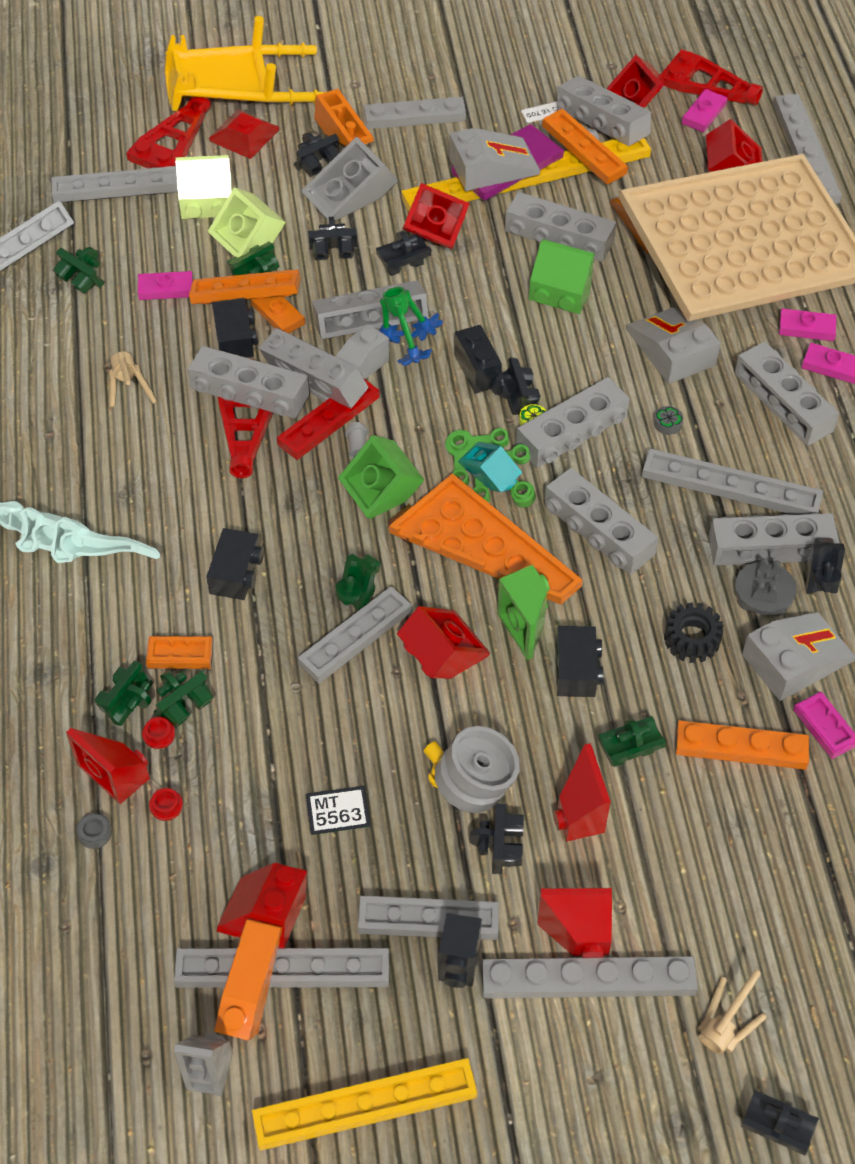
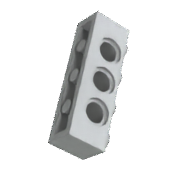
(604, 110)
(557, 223)
(353, 311)
(325, 372)
(248, 382)
(786, 393)
(573, 422)
(600, 521)
(770, 537)

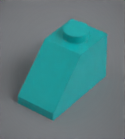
(491, 466)

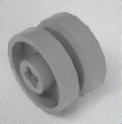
(477, 769)

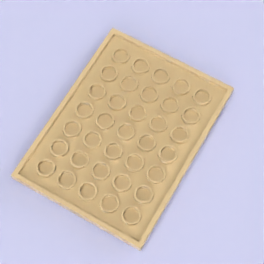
(743, 235)

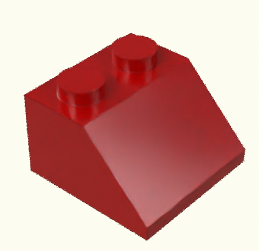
(731, 147)
(436, 216)
(441, 642)
(267, 896)

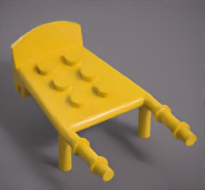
(230, 71)

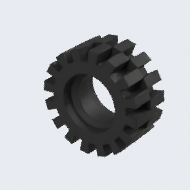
(697, 618)

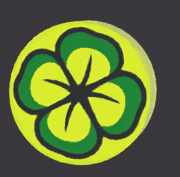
(530, 412)

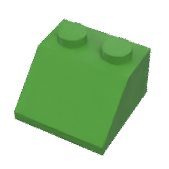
(561, 276)
(380, 477)
(523, 607)

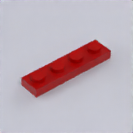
(322, 423)

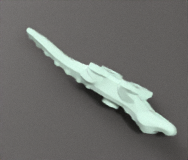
(63, 536)

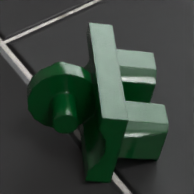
(257, 260)
(82, 265)
(357, 581)
(193, 689)
(127, 694)
(631, 741)

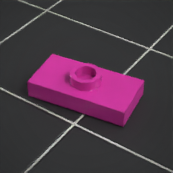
(704, 110)
(164, 285)
(807, 324)
(830, 363)
(826, 724)

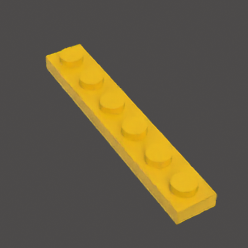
(364, 1104)

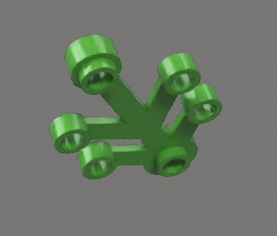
(458, 451)

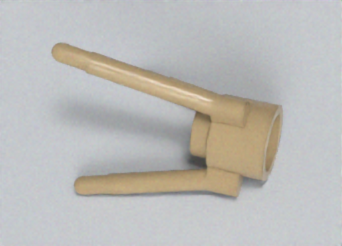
(124, 370)
(718, 1032)

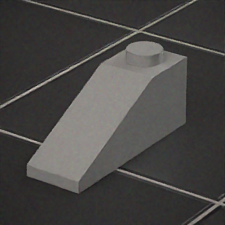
(365, 350)
(204, 1062)

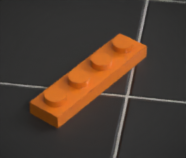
(584, 146)
(245, 286)
(742, 745)

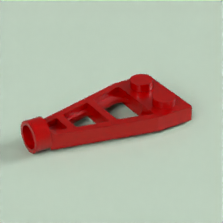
(686, 64)
(152, 155)
(242, 451)

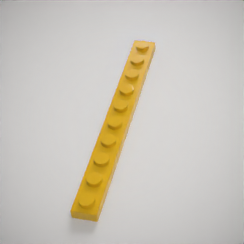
(562, 168)

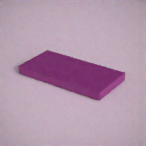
(542, 149)

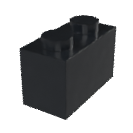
(233, 327)
(476, 357)
(234, 564)
(577, 661)
(459, 950)

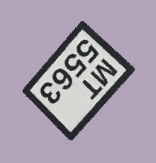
(337, 810)

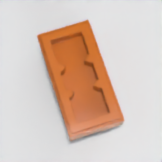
(279, 313)
(179, 652)

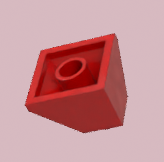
(637, 82)
(244, 134)
(109, 763)
(584, 799)
(578, 919)

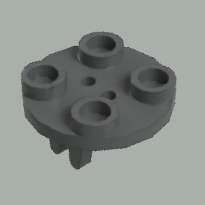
(765, 588)

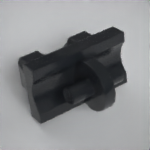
(315, 149)
(330, 237)
(404, 251)
(514, 386)
(825, 566)
(505, 825)
(780, 1122)

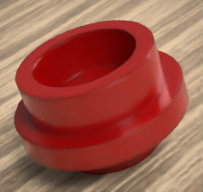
(158, 733)
(166, 804)

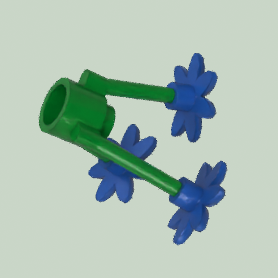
(396, 302)

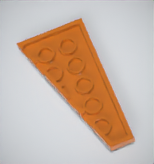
(473, 532)

